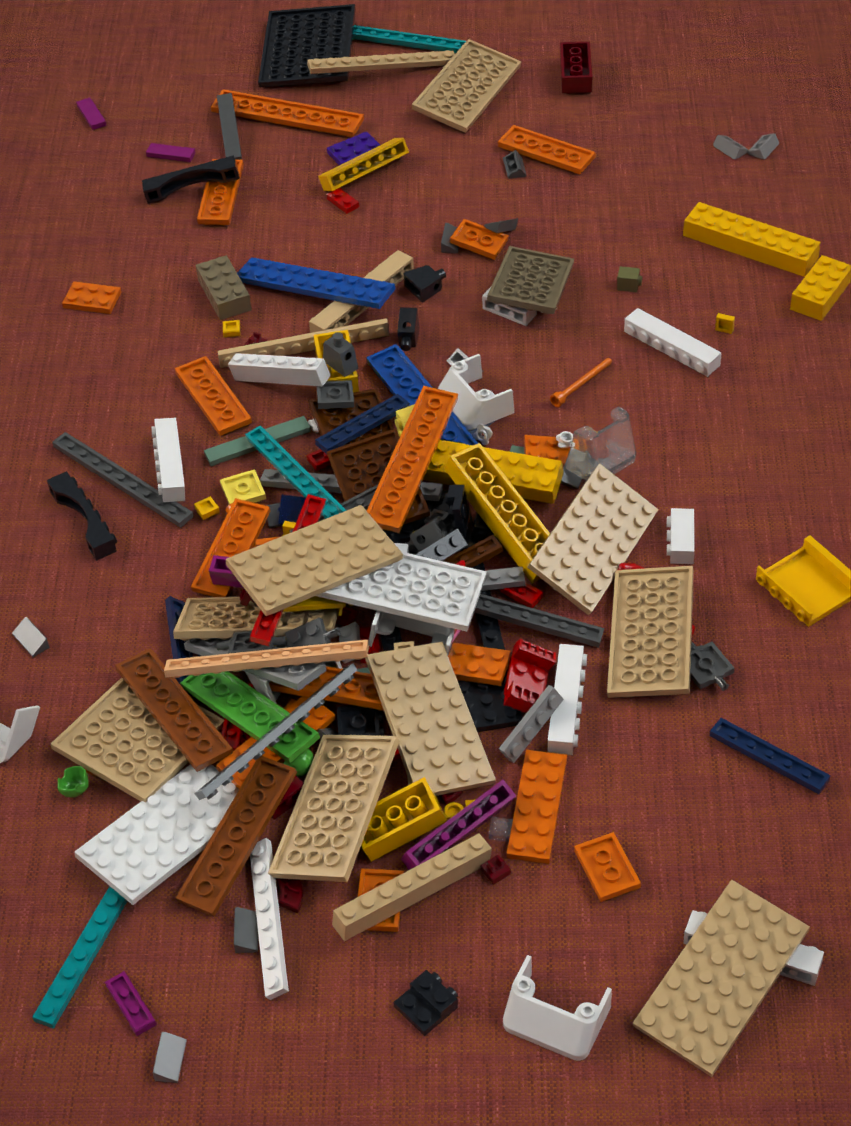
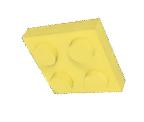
(244, 487)

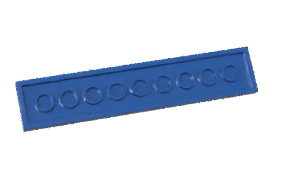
(316, 283)
(405, 379)

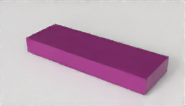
(91, 113)
(170, 152)
(130, 1003)

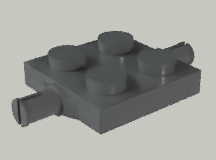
(310, 634)
(241, 643)
(709, 666)

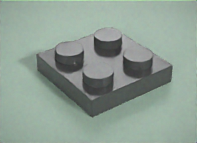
(335, 395)

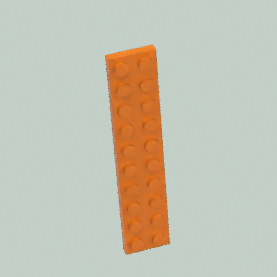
(294, 114)
(411, 458)

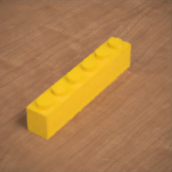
(363, 164)

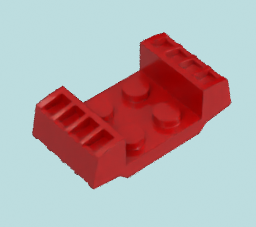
(527, 675)

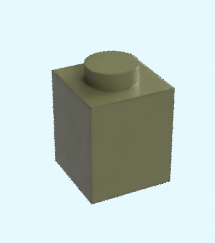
(629, 279)

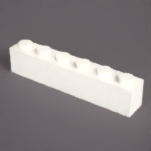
(672, 342)
(279, 369)
(168, 460)
(568, 685)
(802, 966)

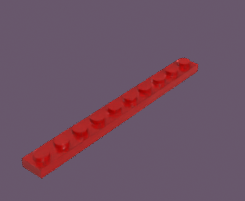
(266, 625)

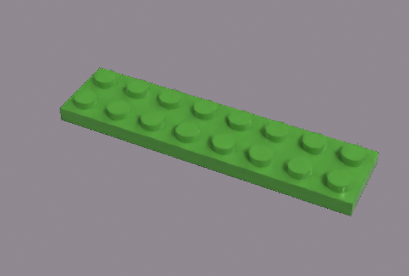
(249, 711)

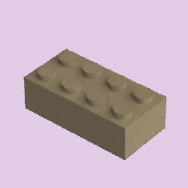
(223, 287)

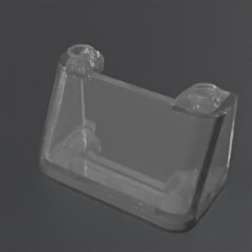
(609, 446)

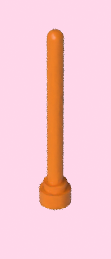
(558, 398)

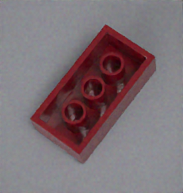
(576, 67)

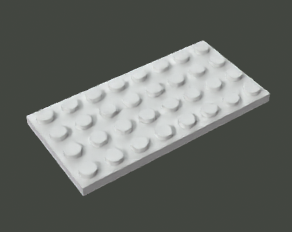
(417, 590)
(157, 834)

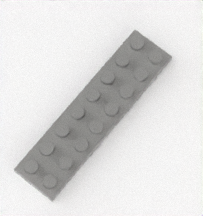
(290, 676)

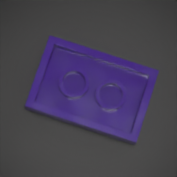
(352, 147)

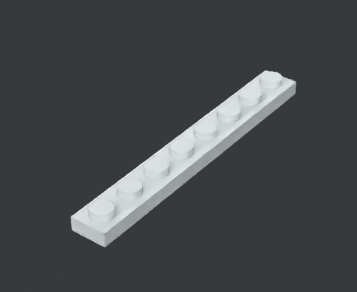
(268, 921)

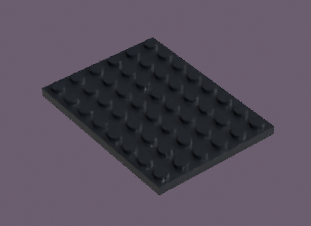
(304, 35)

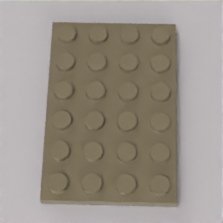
(531, 280)

